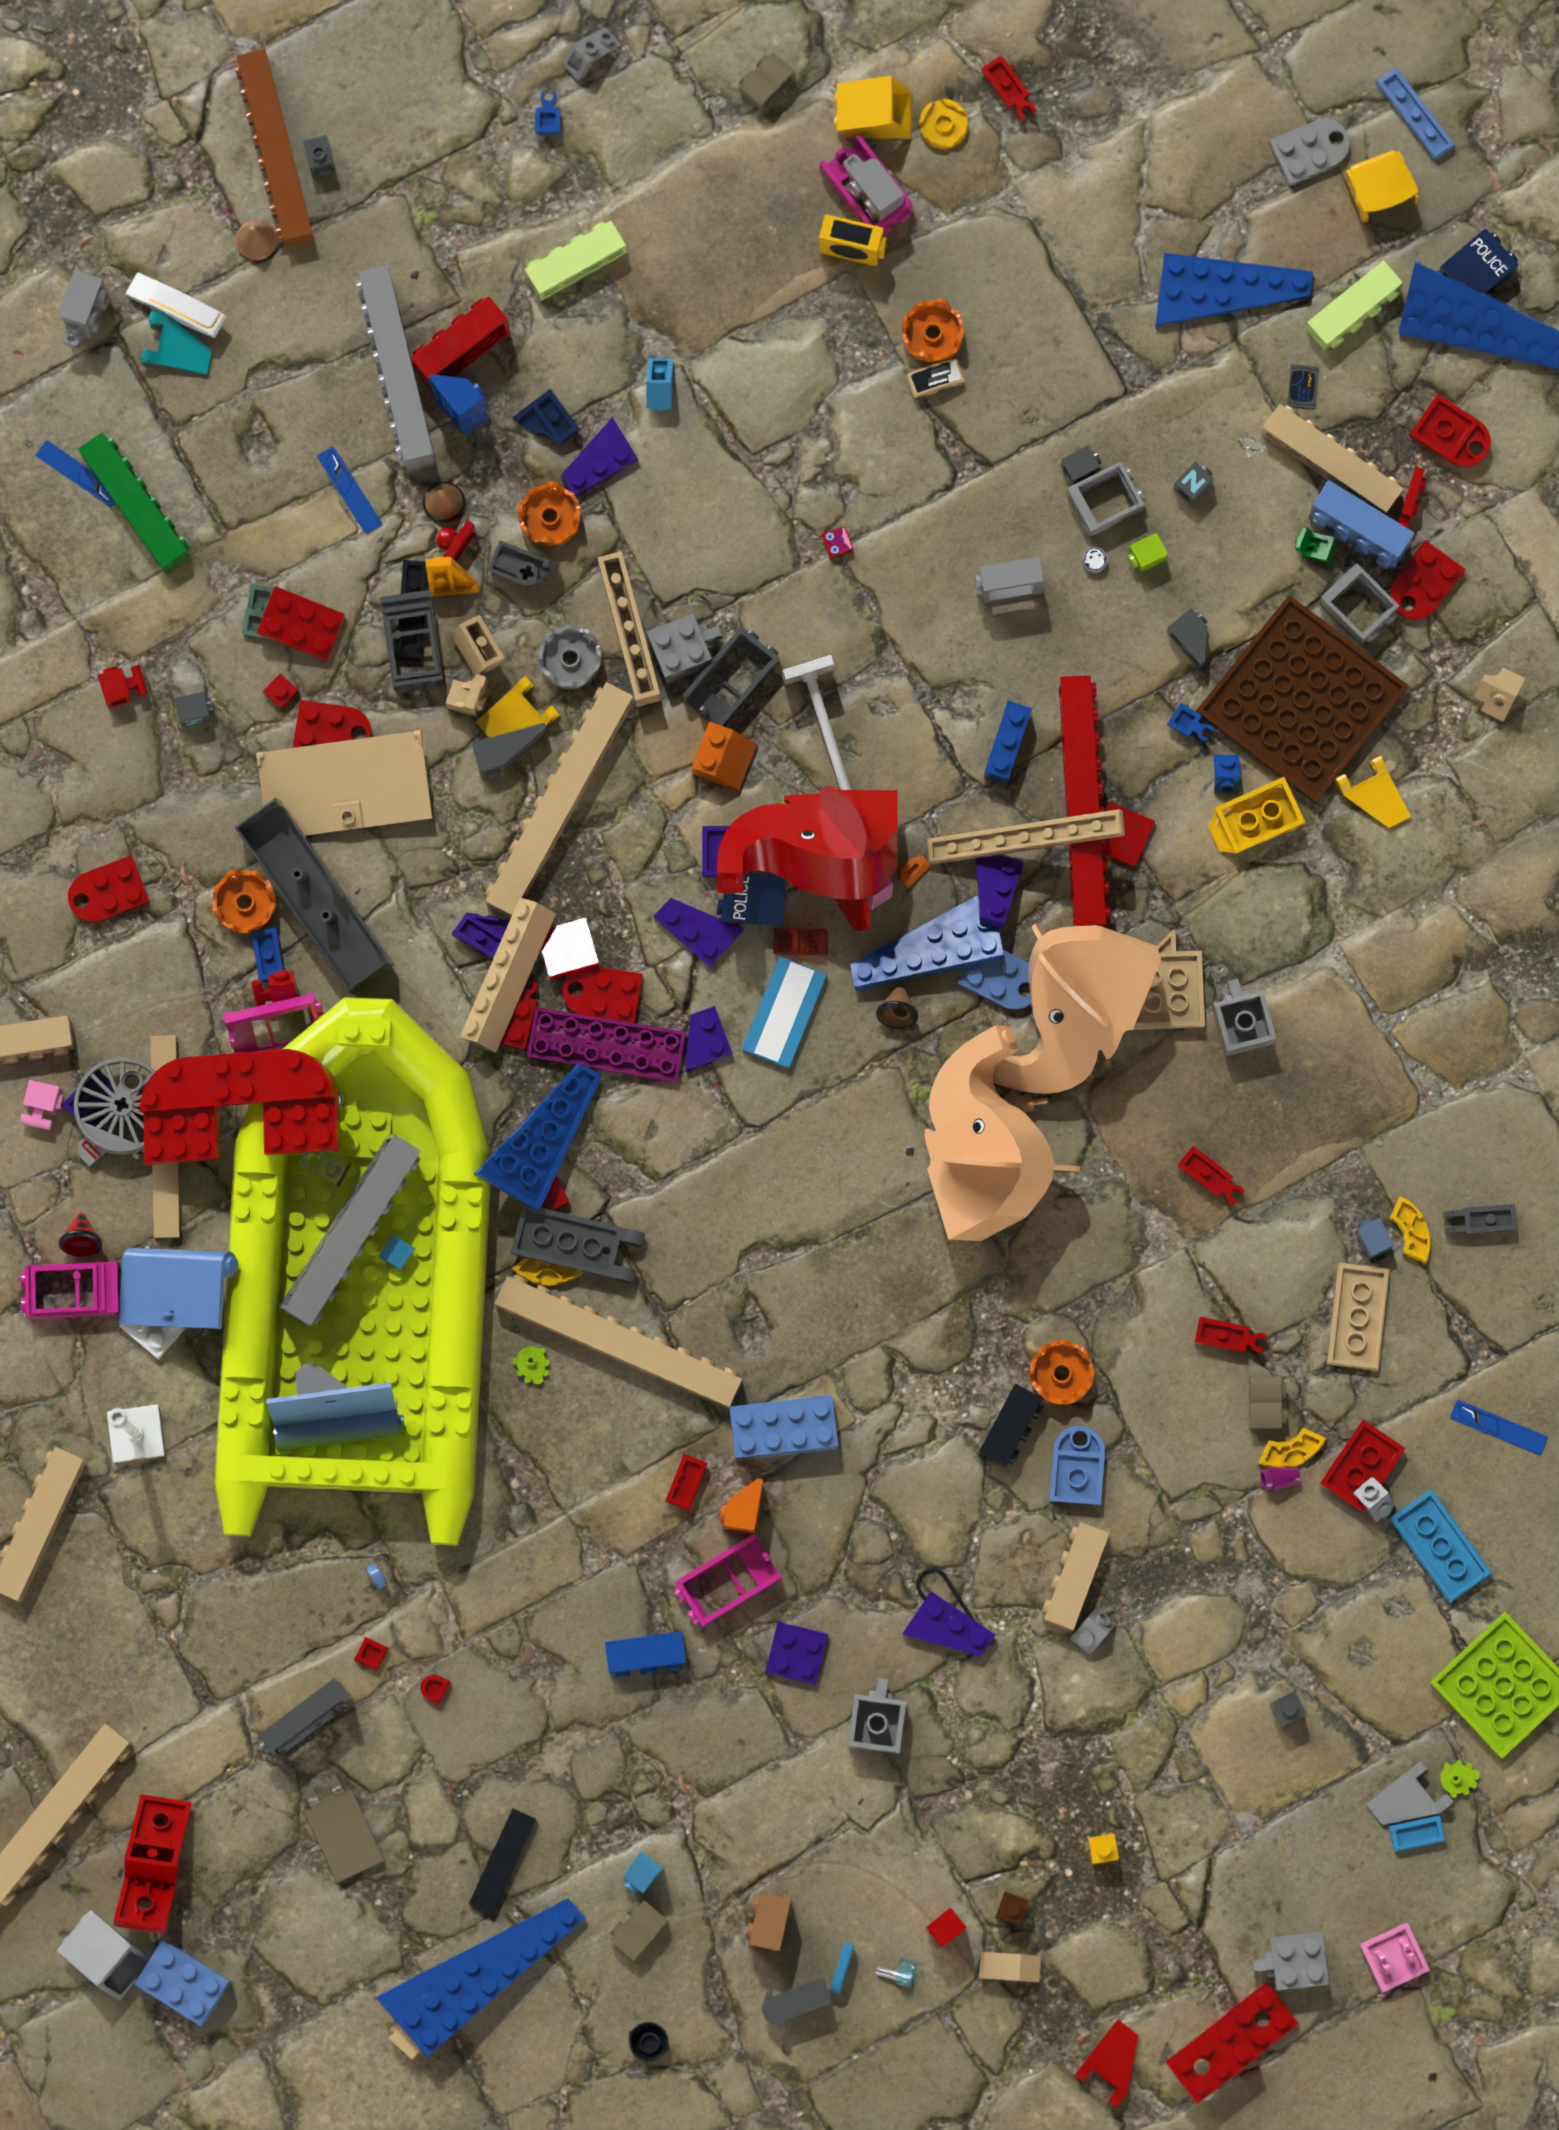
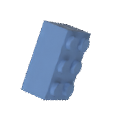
(183, 1982)

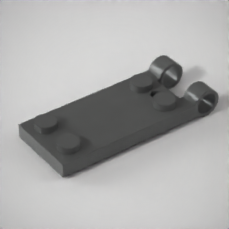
(573, 1242)

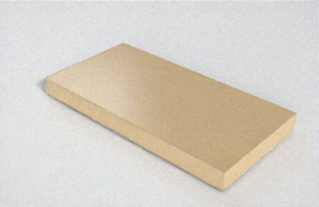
(1358, 1316)

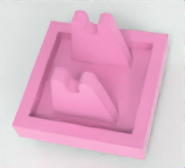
(1394, 1957)

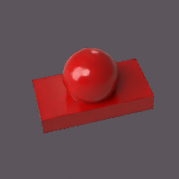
(454, 542)

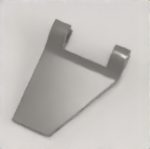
(1406, 1799)

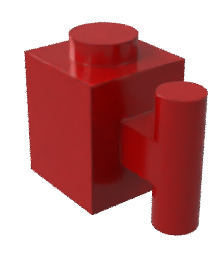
(117, 687)
(281, 987)

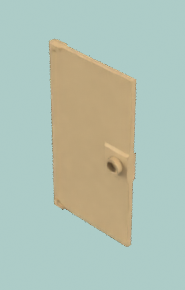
(349, 782)

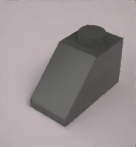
(1190, 635)

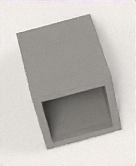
(104, 1955)

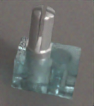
(904, 1975)

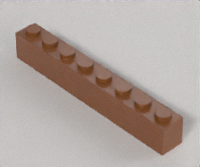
(275, 148)

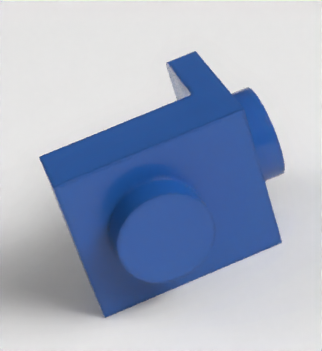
(1226, 774)

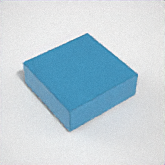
(397, 1252)

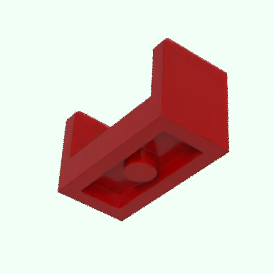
(946, 1927)

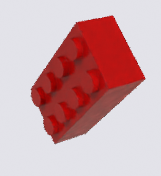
(462, 342)

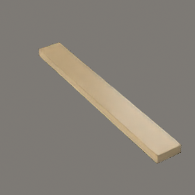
(1026, 837)
(165, 1176)

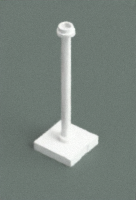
(809, 673)
(135, 1433)

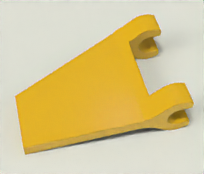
(514, 712)
(1376, 795)

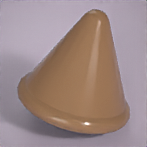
(256, 240)

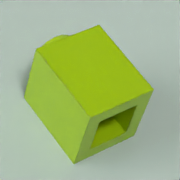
(1147, 553)

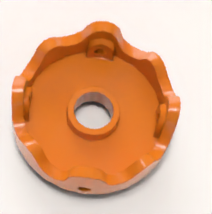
(927, 315)
(545, 498)
(233, 887)
(1063, 1354)

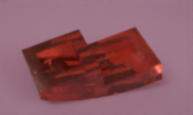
(800, 942)

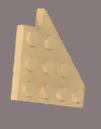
(1176, 990)

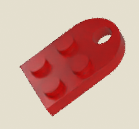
(1450, 432)
(1426, 581)
(327, 723)
(110, 891)
(605, 993)

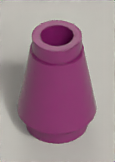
(1279, 1477)

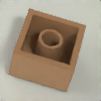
(769, 1921)

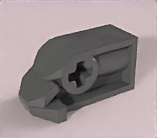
(512, 561)
(795, 2002)

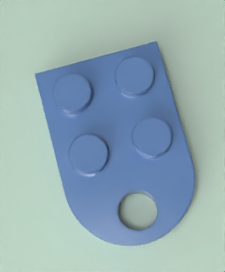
(999, 981)
(1077, 1469)

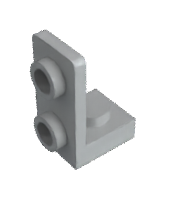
(588, 50)

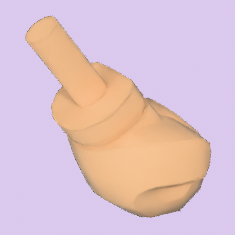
(1024, 1102)

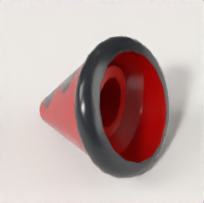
(80, 1238)

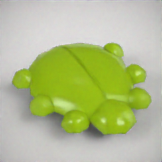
(531, 1364)
(1459, 1778)

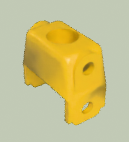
(1380, 184)

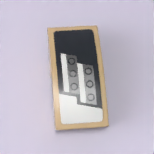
(935, 377)

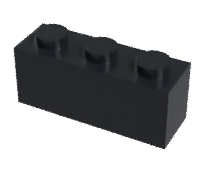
(1011, 1426)

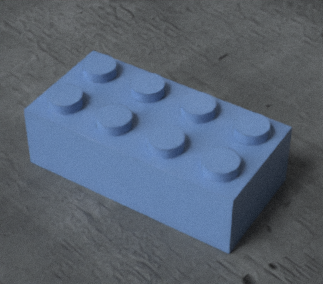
(1360, 525)
(784, 1427)

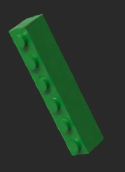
(134, 503)

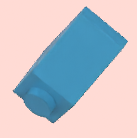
(659, 384)
(642, 1873)

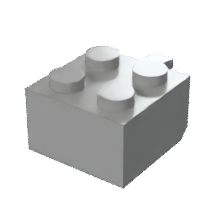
(873, 188)
(83, 307)
(682, 647)
(1243, 1020)
(877, 1721)
(1295, 1961)

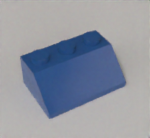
(460, 401)

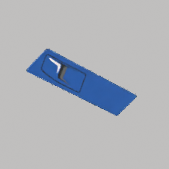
(74, 471)
(349, 490)
(1499, 1427)

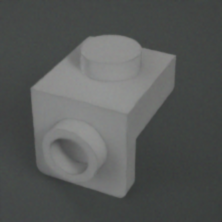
(1375, 1499)
(1093, 1631)

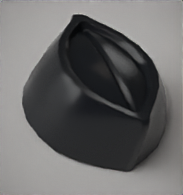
(648, 2041)

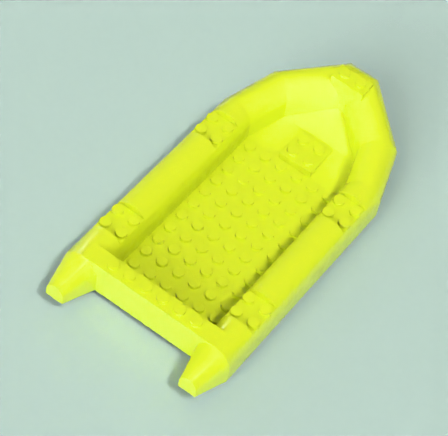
(384, 1323)

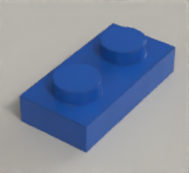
(267, 953)

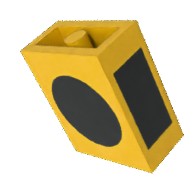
(852, 240)

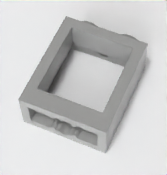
(1082, 510)
(1355, 574)
(1009, 580)

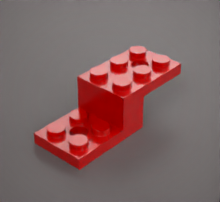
(152, 1864)
(1231, 2042)

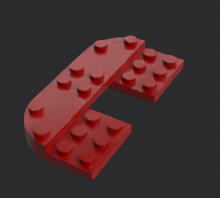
(186, 1096)

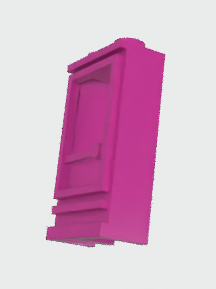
(836, 175)
(241, 1029)
(104, 1290)
(756, 1562)

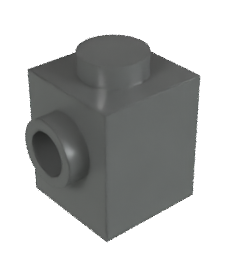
(319, 156)

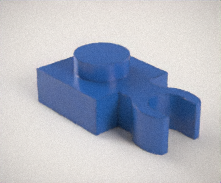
(548, 118)
(1187, 722)

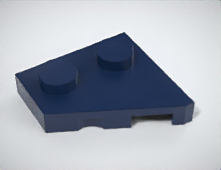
(548, 418)

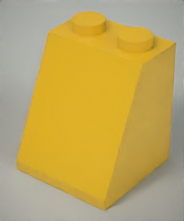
(874, 109)

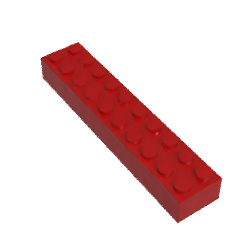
(1083, 797)

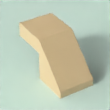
(1010, 1967)

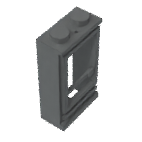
(409, 606)
(710, 705)
(304, 1719)

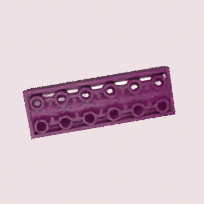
(606, 1044)

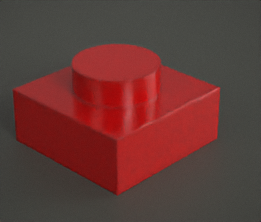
(280, 691)

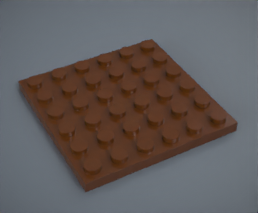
(1302, 699)

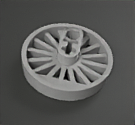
(96, 1136)

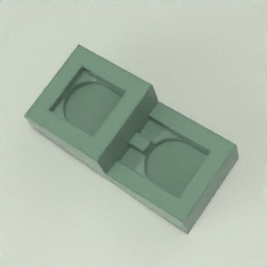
(257, 603)

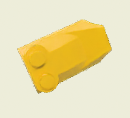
(1255, 817)

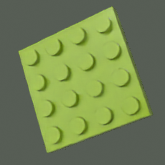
(1501, 1685)

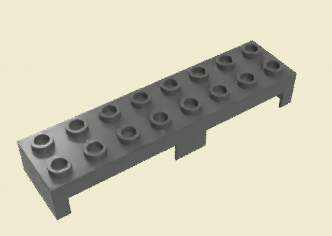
(314, 896)

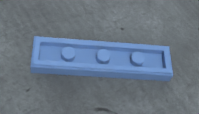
(1415, 114)

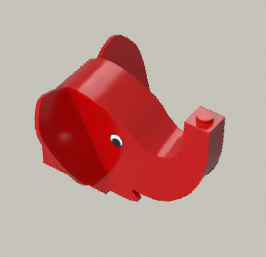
(820, 843)

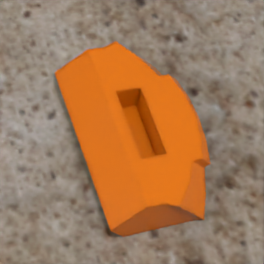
(913, 870)

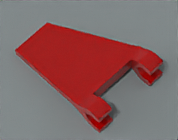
(1113, 2060)

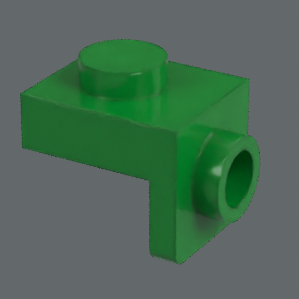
(1315, 546)

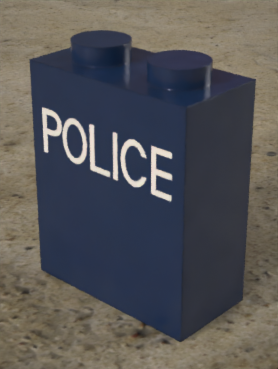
(1481, 263)
(758, 904)

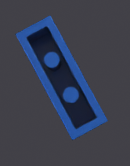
(1007, 742)
(646, 1654)

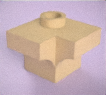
(1499, 692)
(468, 696)

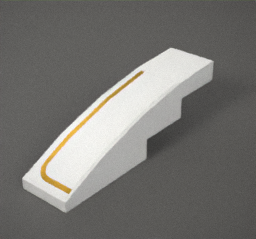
(176, 305)

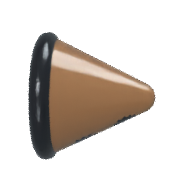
(444, 502)
(906, 1014)

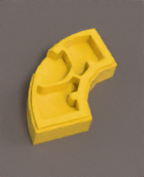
(1414, 1229)
(545, 1273)
(1292, 1452)

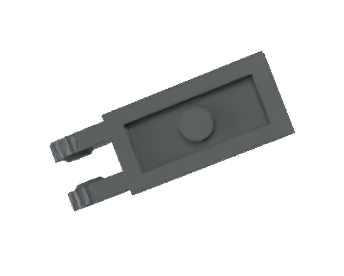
(1483, 1219)

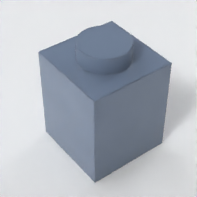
(1374, 1237)

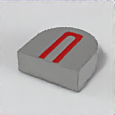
(88, 1152)

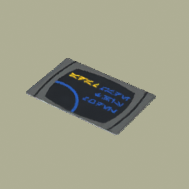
(1303, 386)

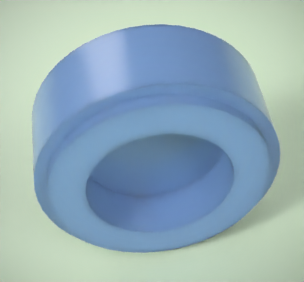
(376, 1576)

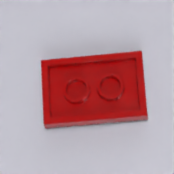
(300, 623)
(1364, 1456)

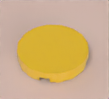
(943, 124)

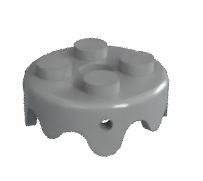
(565, 640)

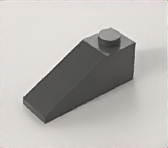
(501, 751)

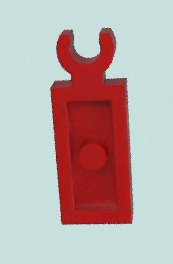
(1008, 86)
(1411, 505)
(520, 1024)
(1209, 1174)
(1226, 1335)

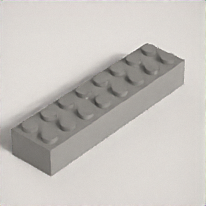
(398, 375)
(349, 1230)

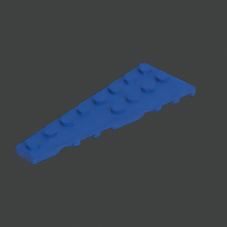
(1465, 318)
(452, 1993)

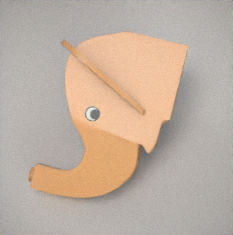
(1083, 998)
(985, 1153)

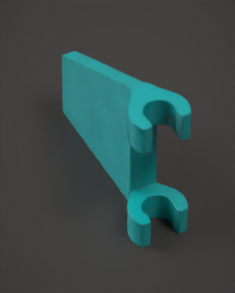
(177, 347)

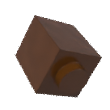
(1012, 1908)

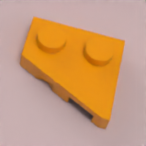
(448, 577)

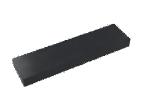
(413, 580)
(502, 1861)

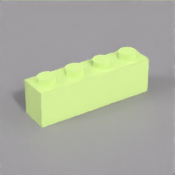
(575, 260)
(1354, 306)

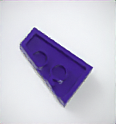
(599, 460)
(996, 883)
(698, 930)
(947, 1626)

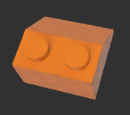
(723, 756)
(743, 1509)

